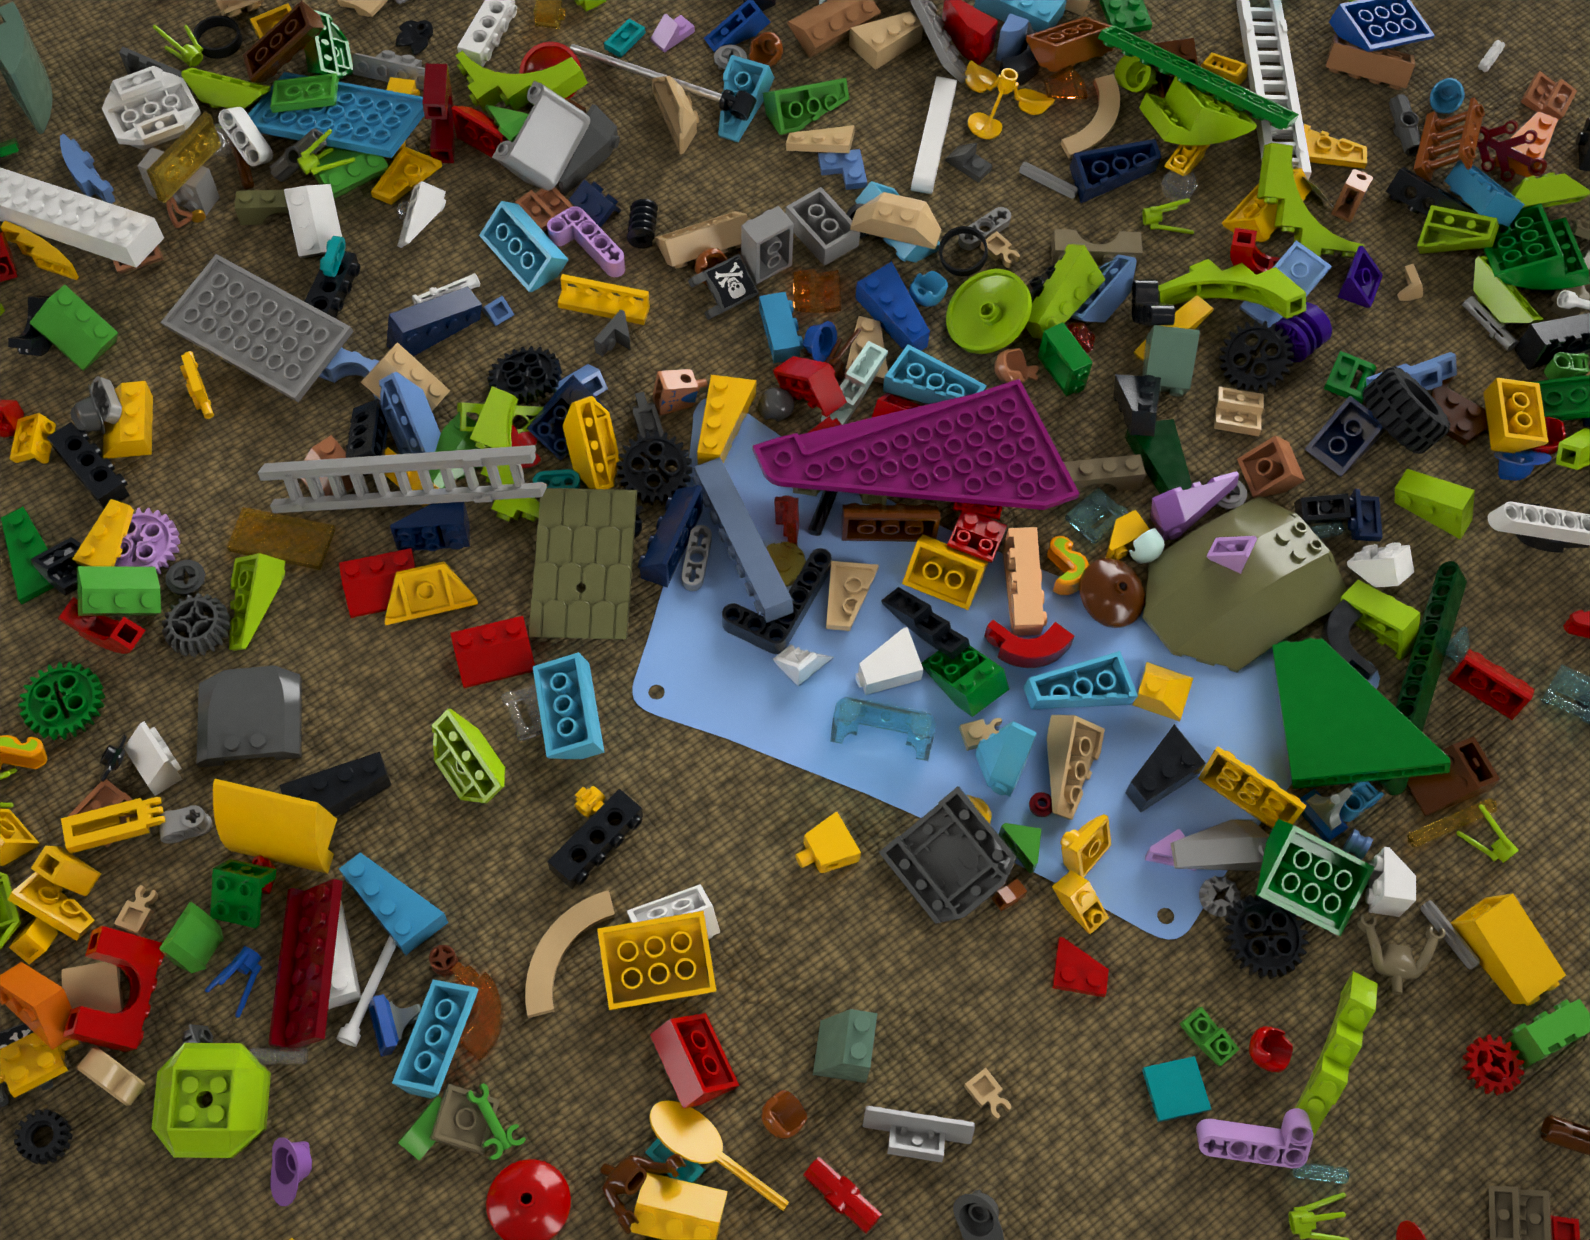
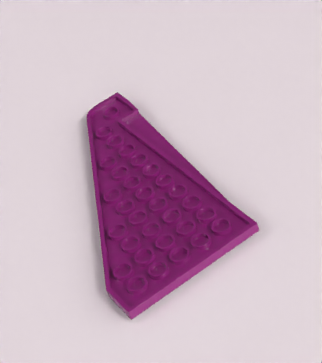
(953, 450)

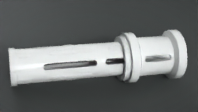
(471, 281)

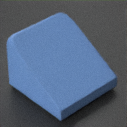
(498, 311)

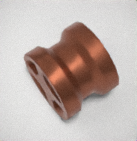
(441, 954)

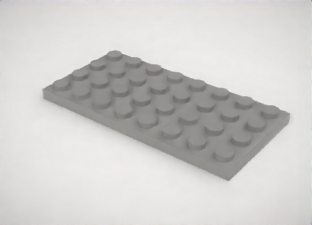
(257, 327)

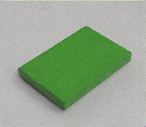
(304, 93)

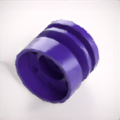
(1306, 331)

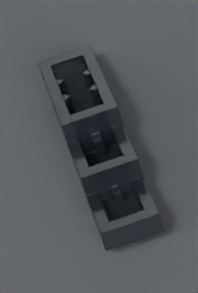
(923, 622)

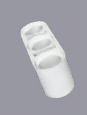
(245, 136)

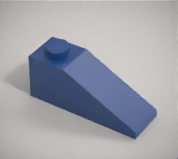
(739, 26)

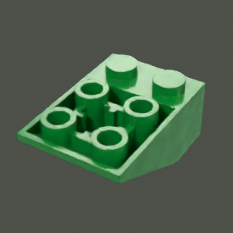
(968, 679)

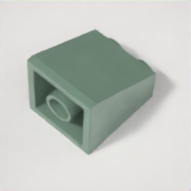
(1171, 355)
(846, 1045)

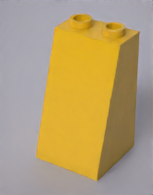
(1509, 948)

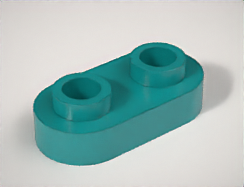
(334, 254)
(558, 478)

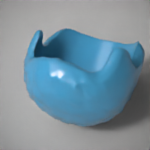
(1447, 96)
(928, 289)

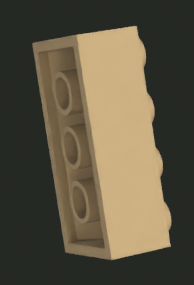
(689, 242)

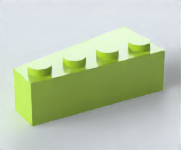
(1068, 288)

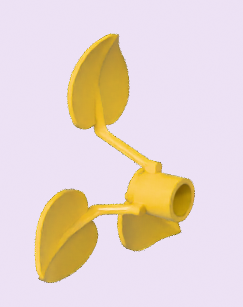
(982, 79)

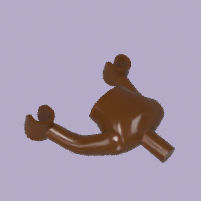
(629, 1177)

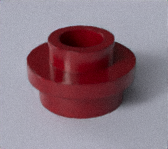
(1038, 810)

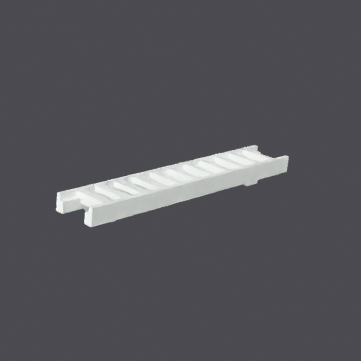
(1256, 72)

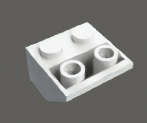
(1383, 565)
(153, 759)
(1390, 885)

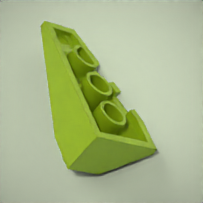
(255, 585)

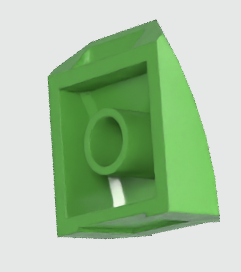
(192, 939)

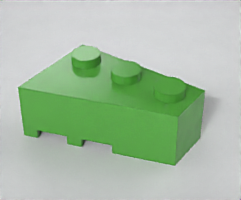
(1550, 1032)

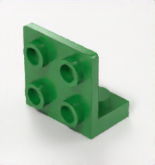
(238, 892)

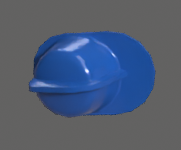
(820, 340)
(1519, 464)

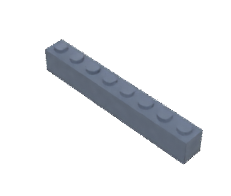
(743, 541)

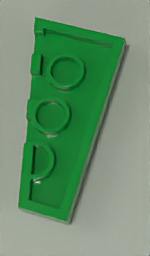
(23, 544)

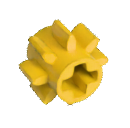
(589, 800)

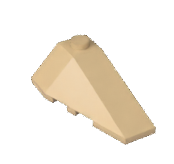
(1071, 750)

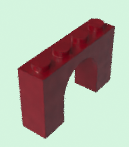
(437, 107)

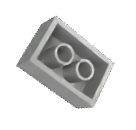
(195, 194)
(822, 226)
(767, 244)

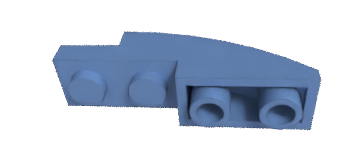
(83, 172)
(1430, 372)

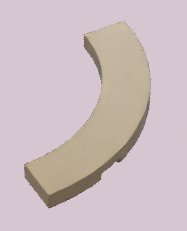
(1103, 121)
(554, 946)

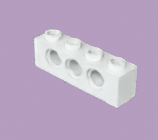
(487, 29)

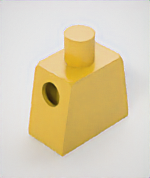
(829, 846)

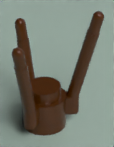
(835, 362)

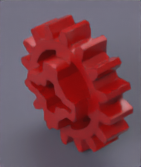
(1488, 1052)

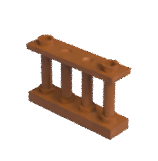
(1433, 136)

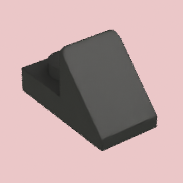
(966, 161)
(613, 332)

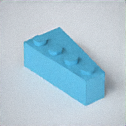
(927, 379)

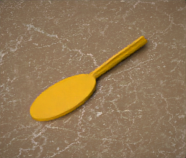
(698, 1141)

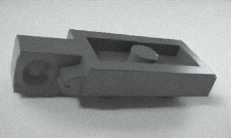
(646, 417)

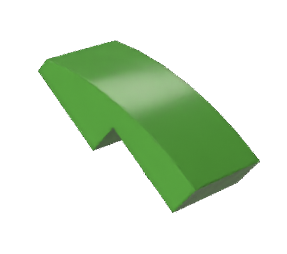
(1208, 1037)
(417, 1137)

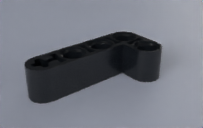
(1145, 305)

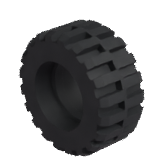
(1406, 410)

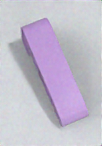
(577, 225)
(1259, 1144)

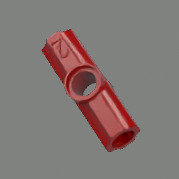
(842, 1195)

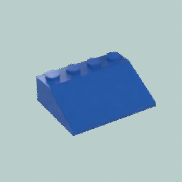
(1380, 24)

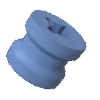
(1357, 844)

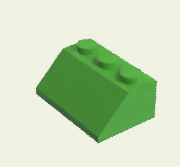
(351, 175)
(74, 328)
(118, 591)

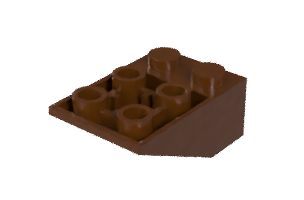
(1183, 48)
(1468, 777)

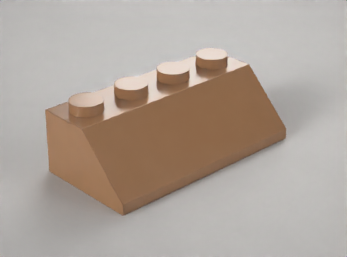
(831, 23)
(1378, 66)

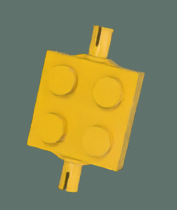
(195, 384)
(31, 1063)

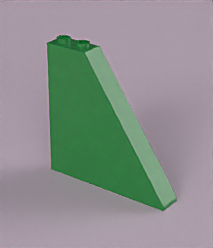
(1342, 725)

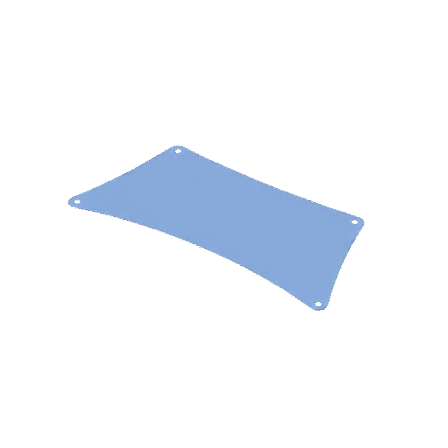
(747, 698)

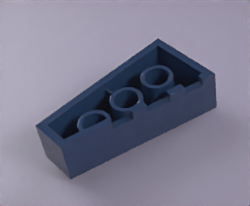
(433, 320)

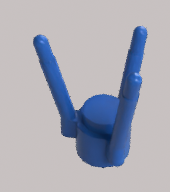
(244, 962)

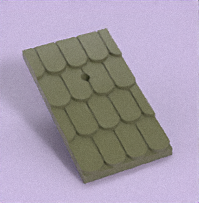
(588, 541)

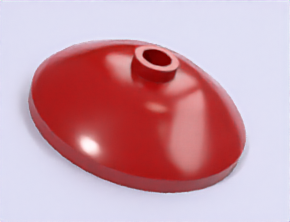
(545, 56)
(545, 1212)

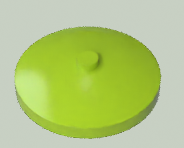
(988, 311)

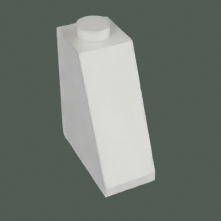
(890, 665)

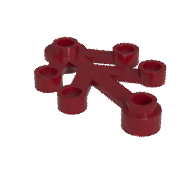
(1505, 149)

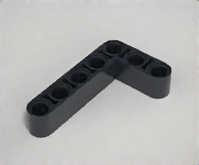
(778, 627)

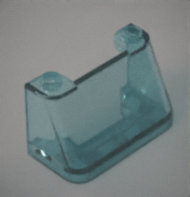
(915, 722)

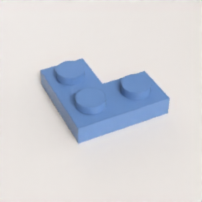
(846, 163)

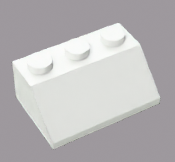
(312, 218)
(682, 902)

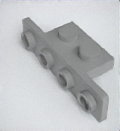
(389, 65)
(917, 1134)

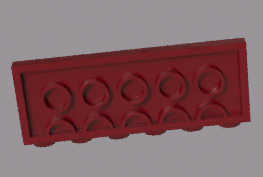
(305, 965)

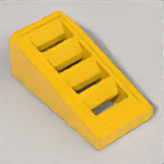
(1232, 69)

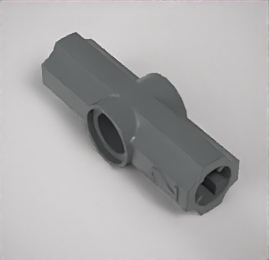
(1405, 124)
(288, 164)

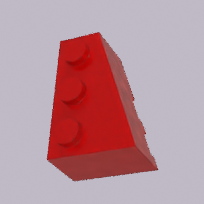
(811, 381)

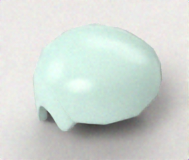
(1147, 547)

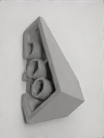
(1222, 847)

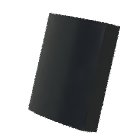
(58, 566)

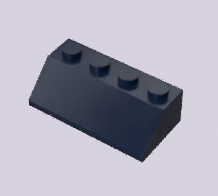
(672, 535)

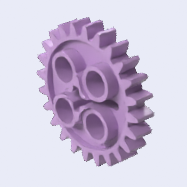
(158, 546)

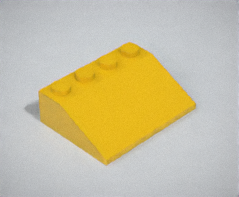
(1250, 790)
(656, 960)

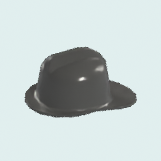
(87, 416)
(978, 1217)

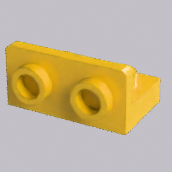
(31, 439)

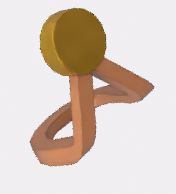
(196, 216)

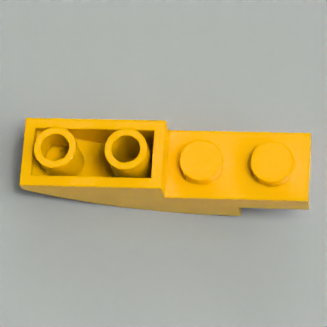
(1186, 158)

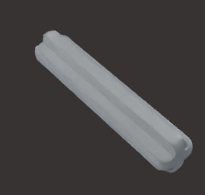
(1048, 180)
(1452, 937)

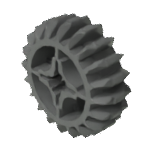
(202, 630)

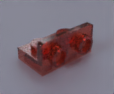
(788, 515)

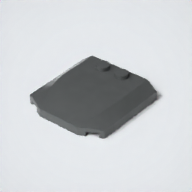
(249, 715)
(951, 858)

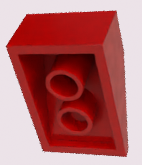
(969, 29)

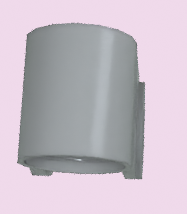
(183, 824)

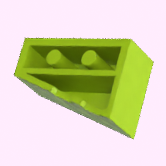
(1385, 617)

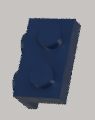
(594, 202)
(1365, 517)

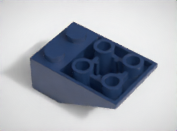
(549, 422)
(433, 528)

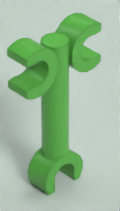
(502, 1139)

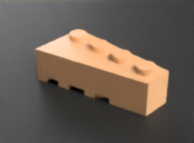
(1024, 581)

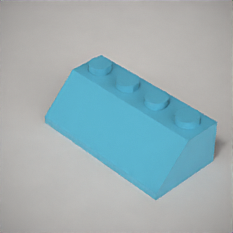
(523, 246)
(904, 250)
(568, 708)
(434, 1038)

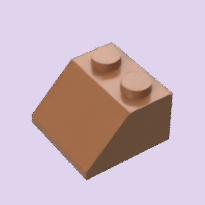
(328, 449)
(1271, 468)

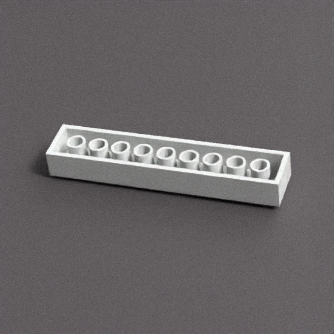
(77, 219)

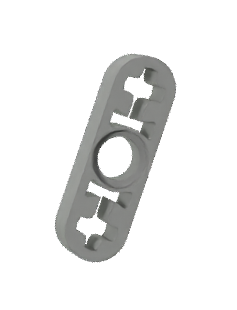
(987, 220)
(106, 400)
(693, 548)

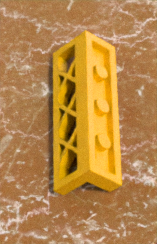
(603, 302)

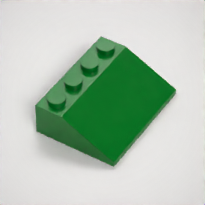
(1311, 877)

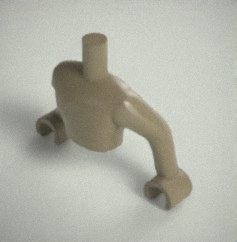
(1398, 960)

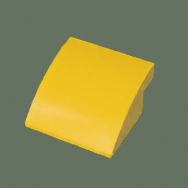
(273, 826)

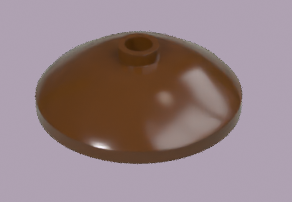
(1105, 599)

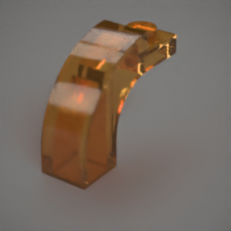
(487, 1024)

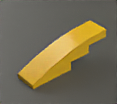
(42, 252)
(1187, 317)

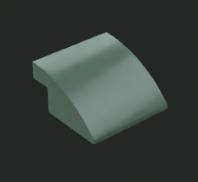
(24, 69)

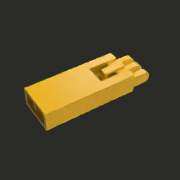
(104, 825)

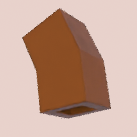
(1009, 895)

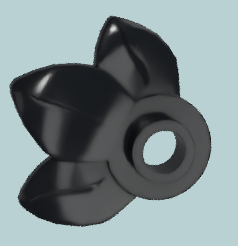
(415, 35)
(112, 758)

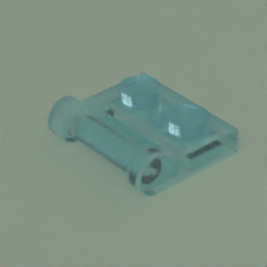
(1090, 511)
(1572, 685)

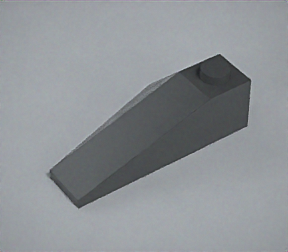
(592, 150)

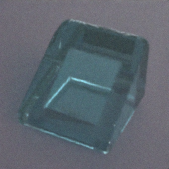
(1458, 644)

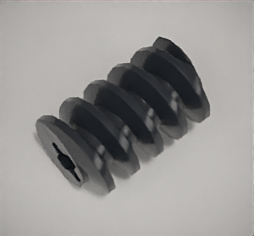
(642, 223)

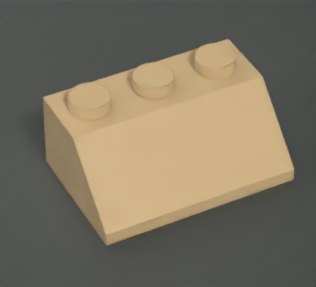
(401, 361)

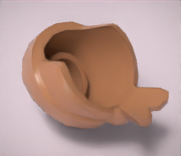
(1012, 366)

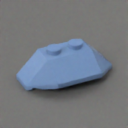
(1111, 293)
(408, 415)

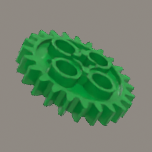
(38, 710)

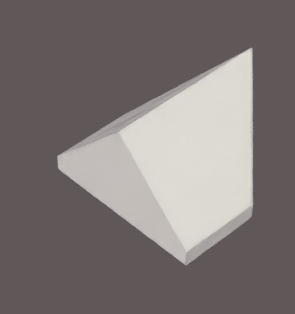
(799, 663)

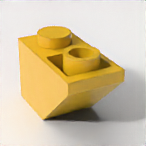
(1124, 533)
(65, 870)
(1080, 901)

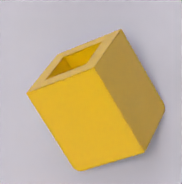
(33, 940)

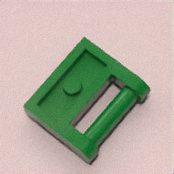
(1343, 374)

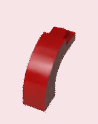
(1245, 251)
(105, 632)
(1029, 652)

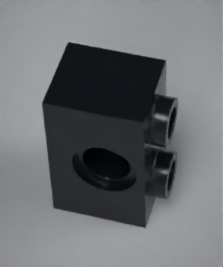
(1323, 508)

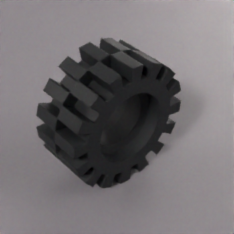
(32, 1125)

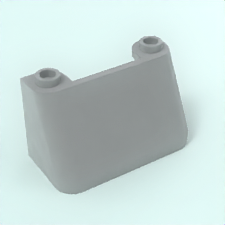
(545, 139)

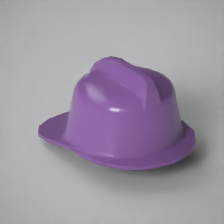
(289, 1166)

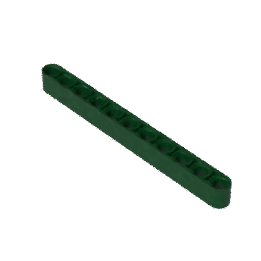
(1429, 653)

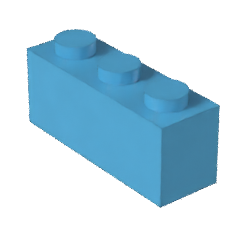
(780, 326)

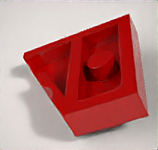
(1078, 971)

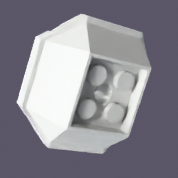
(149, 108)

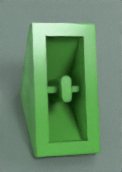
(1023, 842)

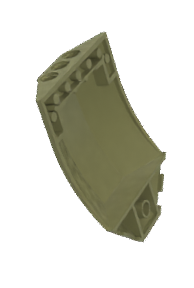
(1237, 616)

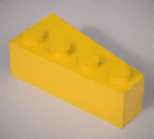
(724, 412)

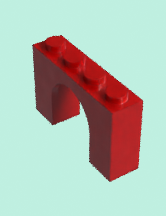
(139, 961)

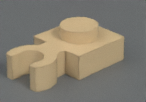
(999, 247)
(976, 731)
(136, 914)
(985, 1091)

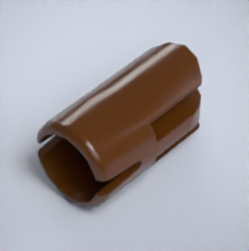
(1566, 1134)

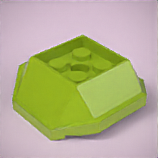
(238, 1106)

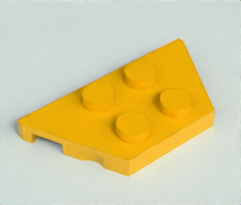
(426, 592)

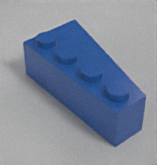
(891, 304)

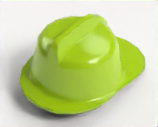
(1134, 75)

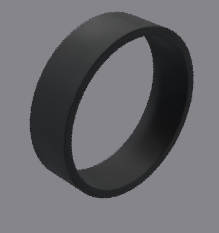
(215, 21)
(963, 230)

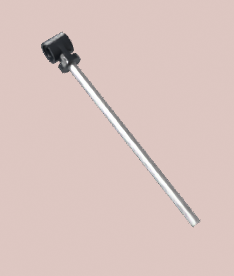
(738, 106)

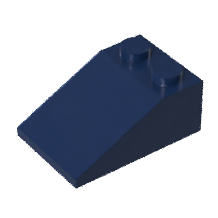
(1345, 437)

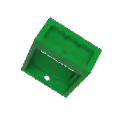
(1064, 359)

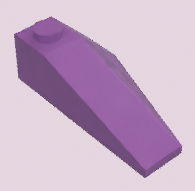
(1180, 509)

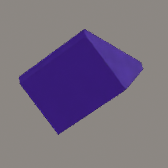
(1361, 280)

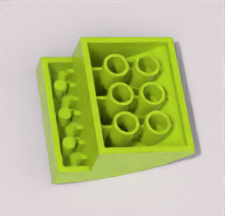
(1194, 116)

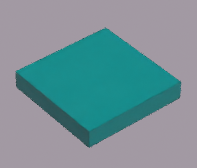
(1176, 1089)

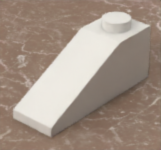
(423, 207)

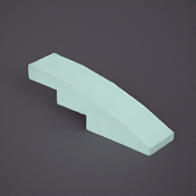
(858, 380)

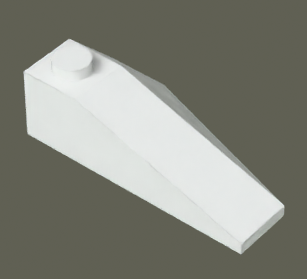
(344, 981)

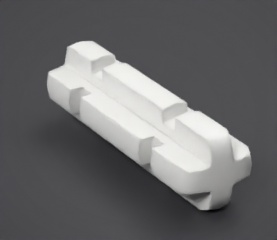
(1491, 56)

